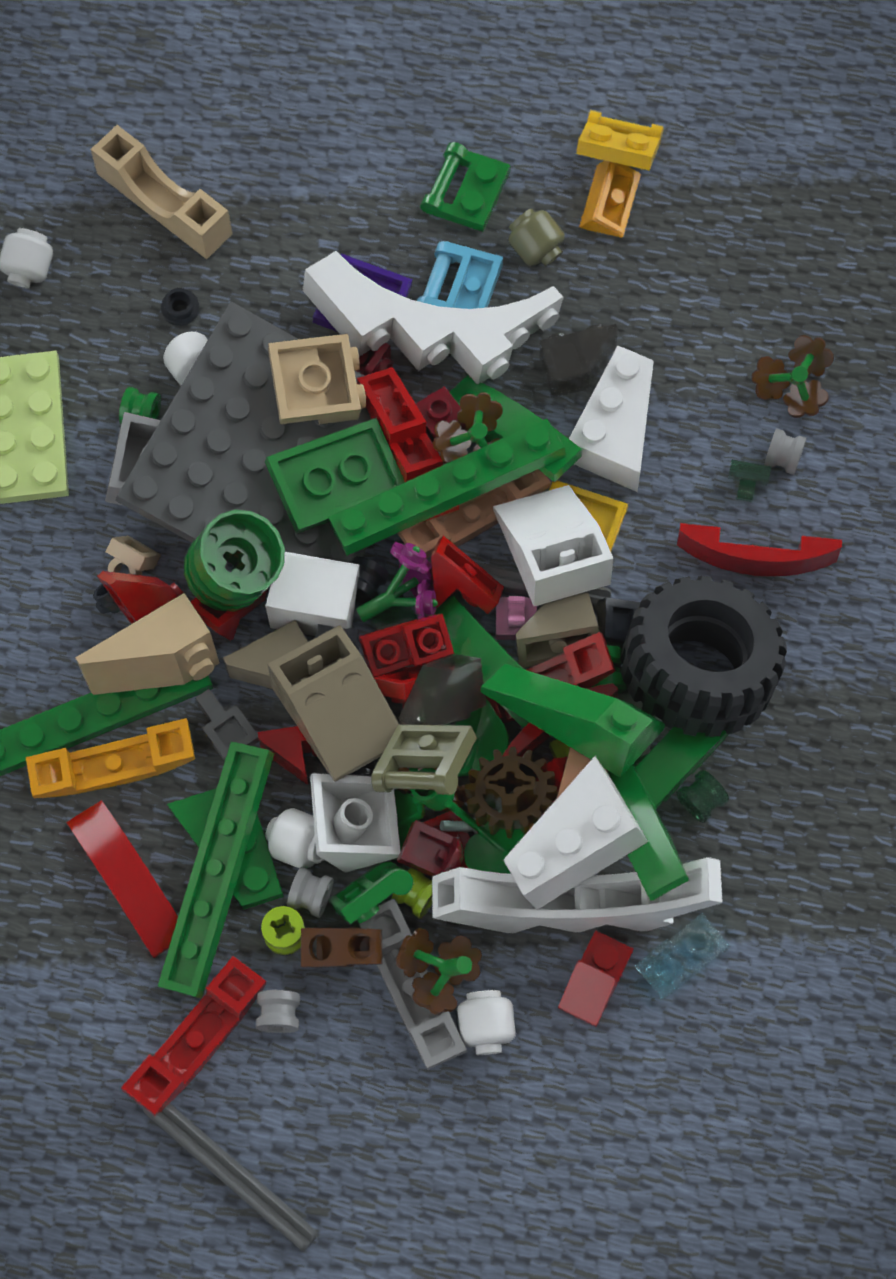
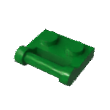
(477, 192)
(361, 897)

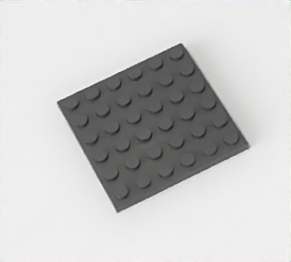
(217, 438)

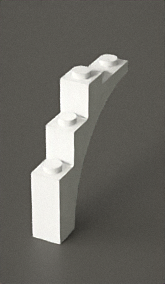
(424, 332)
(617, 900)

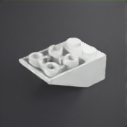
(555, 545)

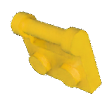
(619, 141)

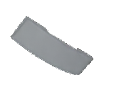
(432, 1034)

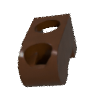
(341, 947)

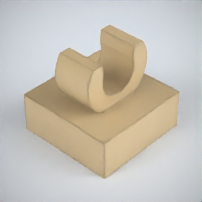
(131, 553)

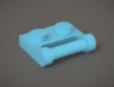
(473, 281)

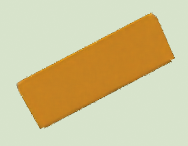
(610, 199)

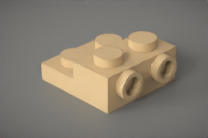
(316, 379)

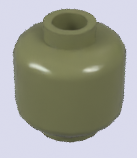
(536, 237)

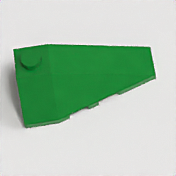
(576, 716)

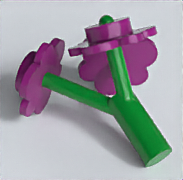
(415, 577)

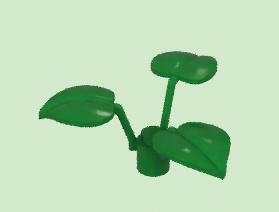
(482, 850)

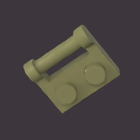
(424, 747)

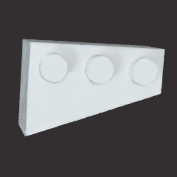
(615, 420)
(574, 838)

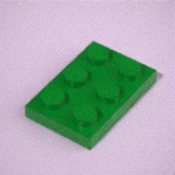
(333, 473)

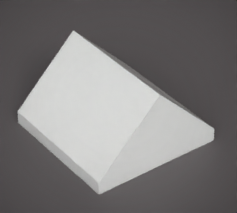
(313, 593)
(353, 822)

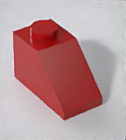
(137, 593)

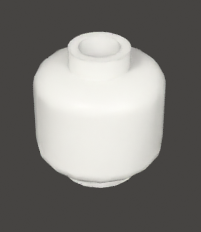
(25, 257)
(183, 353)
(293, 838)
(486, 1021)

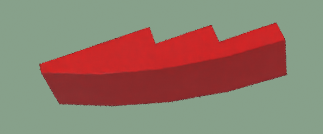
(401, 425)

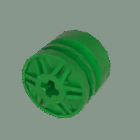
(245, 542)

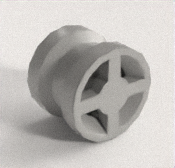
(785, 451)
(310, 892)
(278, 1011)

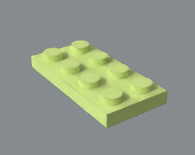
(31, 428)

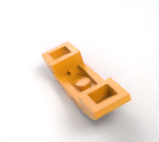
(111, 764)

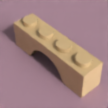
(188, 215)

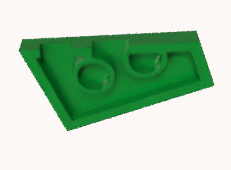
(257, 876)

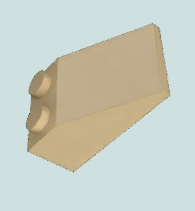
(153, 652)

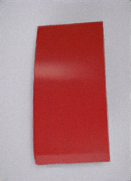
(406, 644)

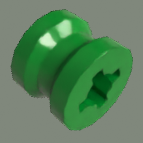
(140, 404)

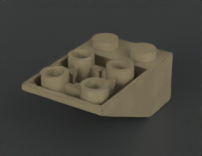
(334, 702)

